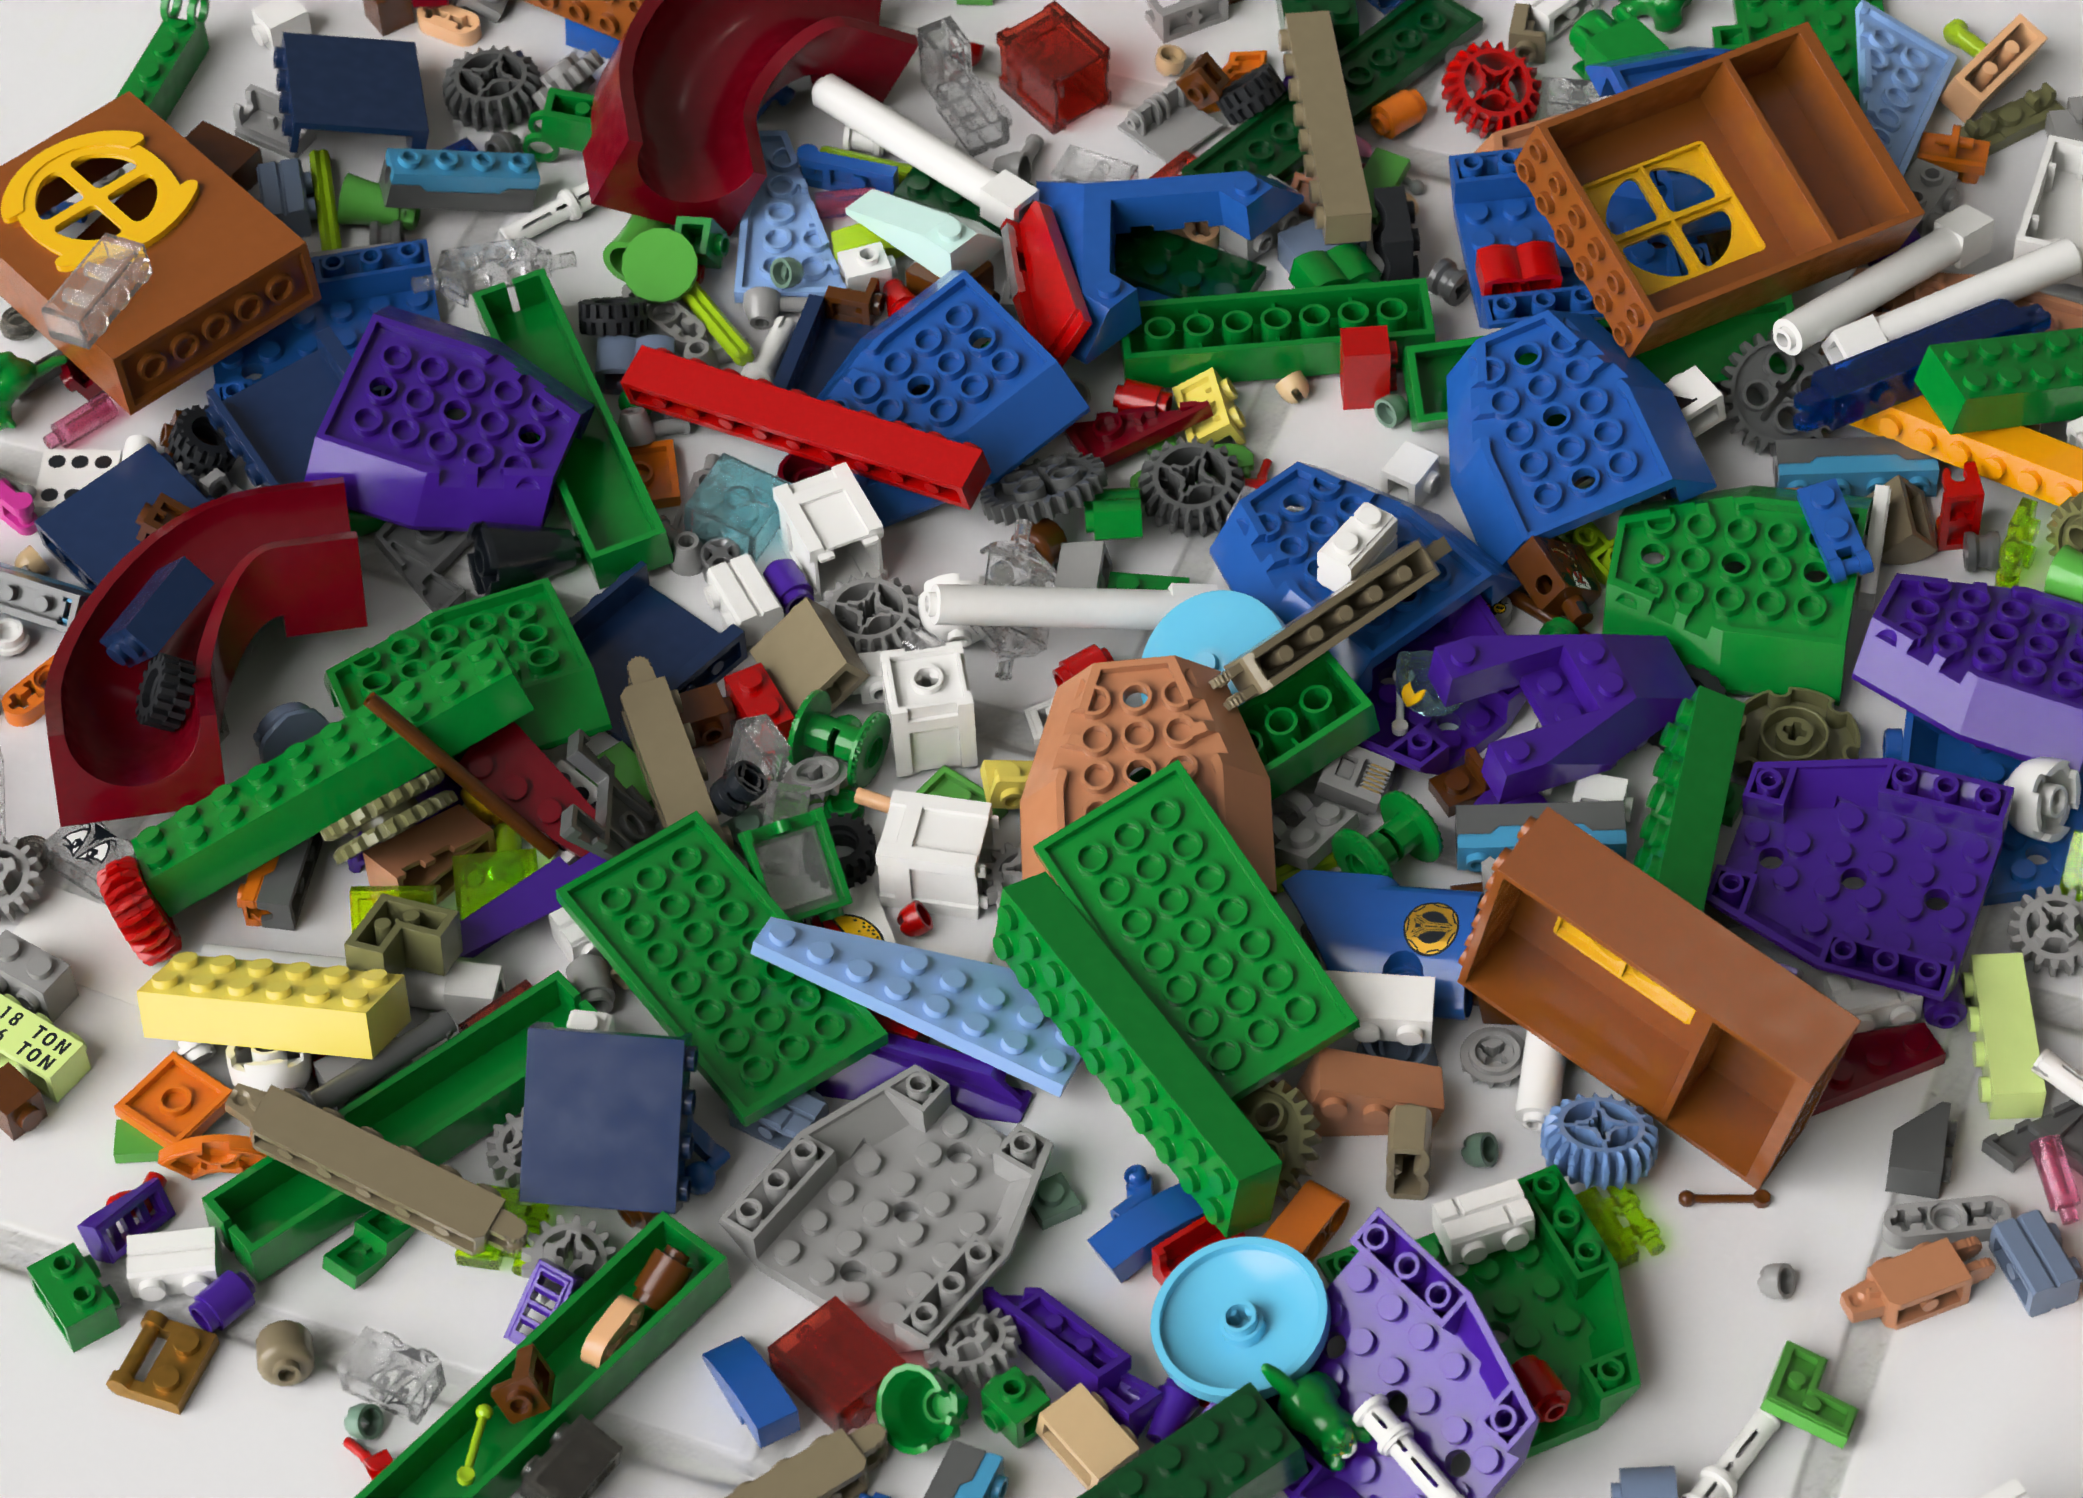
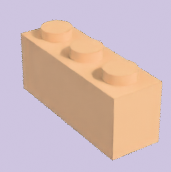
(1993, 68)

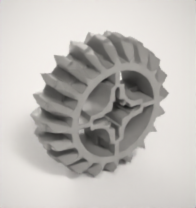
(873, 611)

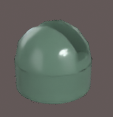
(786, 272)
(1391, 410)
(1480, 1150)
(364, 1413)

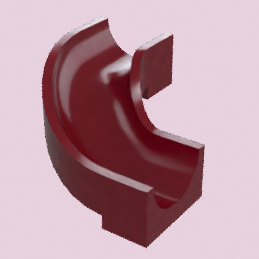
(687, 87)
(270, 557)

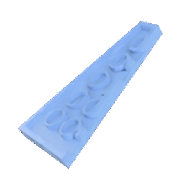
(1898, 79)
(781, 225)

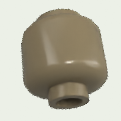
(285, 1349)

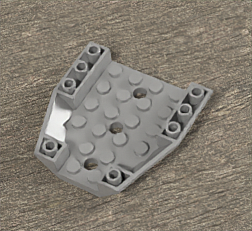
(847, 1177)

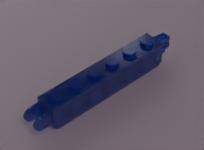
(1887, 372)

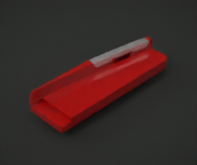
(1044, 282)

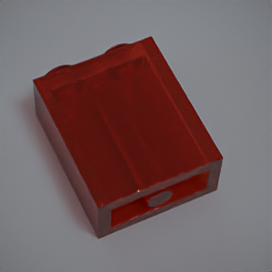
(834, 1364)

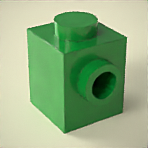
(707, 237)

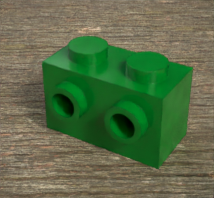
(74, 1296)

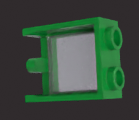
(798, 866)

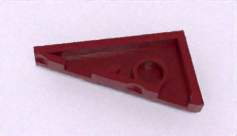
(1133, 430)

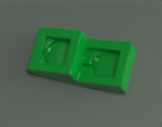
(370, 1247)

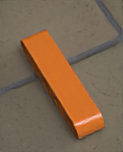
(1310, 1219)

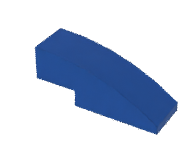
(1127, 1240)
(753, 1391)

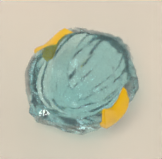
(1415, 687)

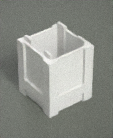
(830, 529)
(929, 708)
(936, 853)

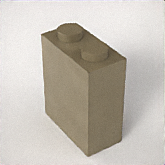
(810, 654)

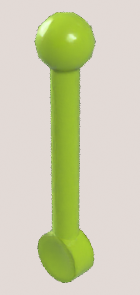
(466, 1474)

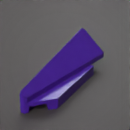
(521, 904)
(973, 1084)
(1076, 1353)

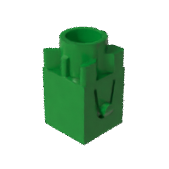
(1602, 39)

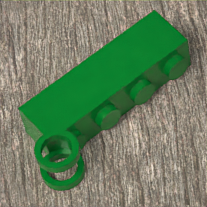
(170, 58)
(564, 124)

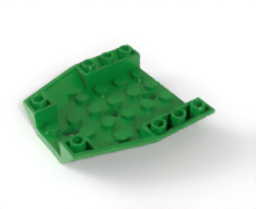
(1743, 627)
(550, 668)
(1553, 1302)

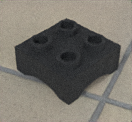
(1394, 236)

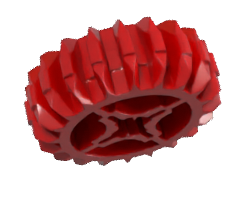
(1485, 71)
(138, 912)

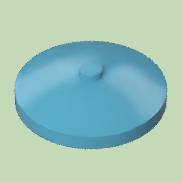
(1212, 629)
(1237, 1310)

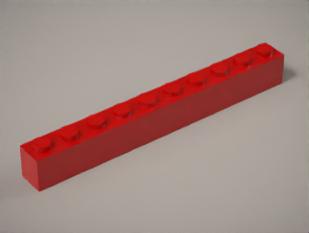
(806, 426)

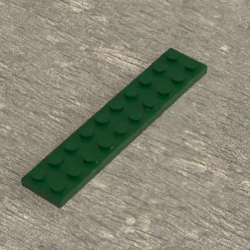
(1373, 69)
(1142, 258)

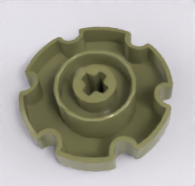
(1794, 729)

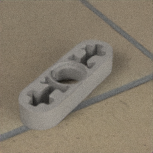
(690, 324)
(1957, 1208)

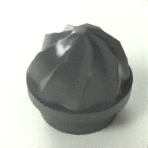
(504, 142)

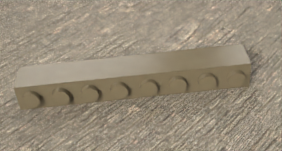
(1326, 126)

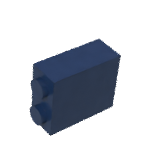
(156, 612)

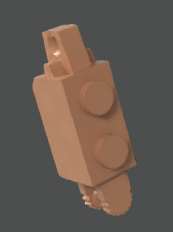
(1917, 1283)

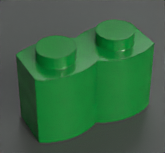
(1337, 266)
(1114, 514)

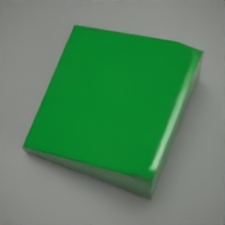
(1731, 36)

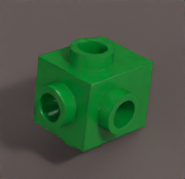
(1013, 1405)

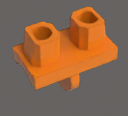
(1955, 153)

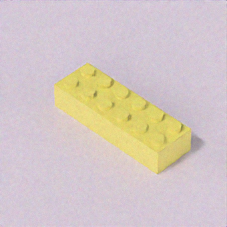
(274, 1005)

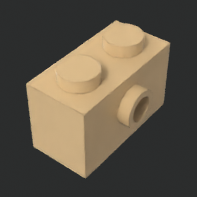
(1086, 1436)

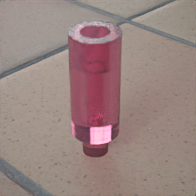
(833, 203)
(81, 422)
(2056, 1177)

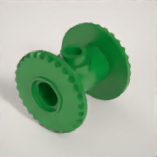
(839, 737)
(1404, 831)

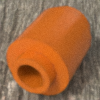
(1398, 113)

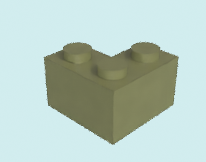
(405, 935)

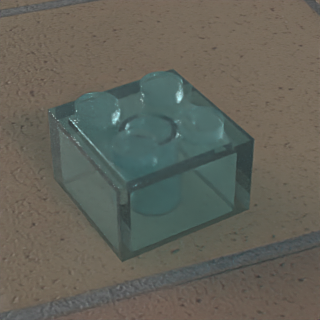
(736, 505)

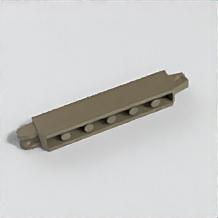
(1331, 620)
(665, 749)
(377, 1171)
(828, 1468)

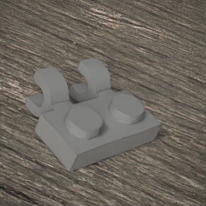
(1313, 830)

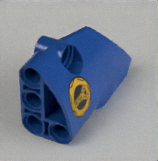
(1389, 929)

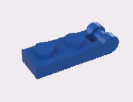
(842, 172)
(1834, 530)

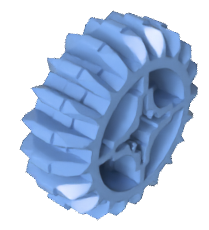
(1599, 1141)

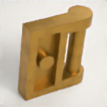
(174, 1370)

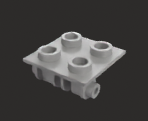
(1169, 124)

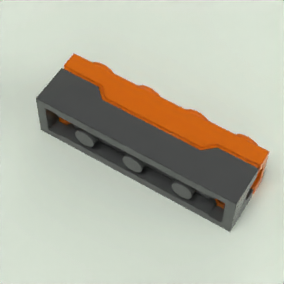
(279, 887)

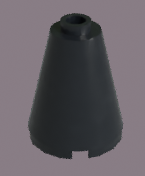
(518, 554)

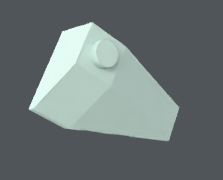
(926, 234)

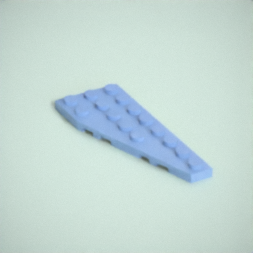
(937, 994)

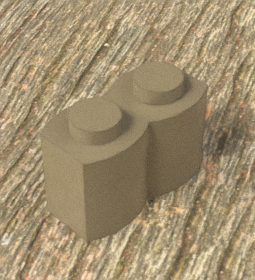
(1409, 1152)

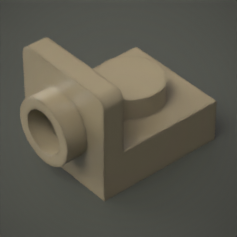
(1524, 36)

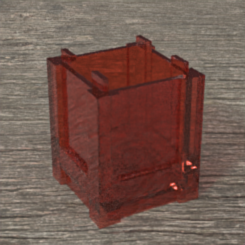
(1054, 67)

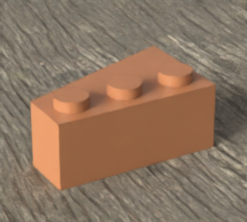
(426, 850)
(1359, 1090)

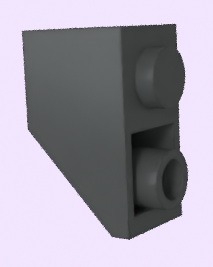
(1918, 1153)

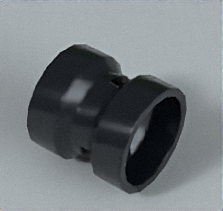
(741, 786)

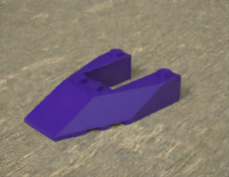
(1588, 691)

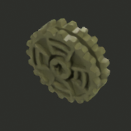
(389, 815)

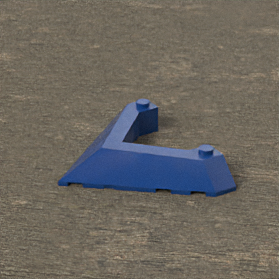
(1096, 211)

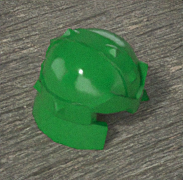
(920, 1408)

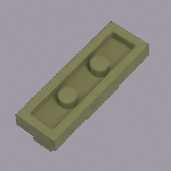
(2013, 120)

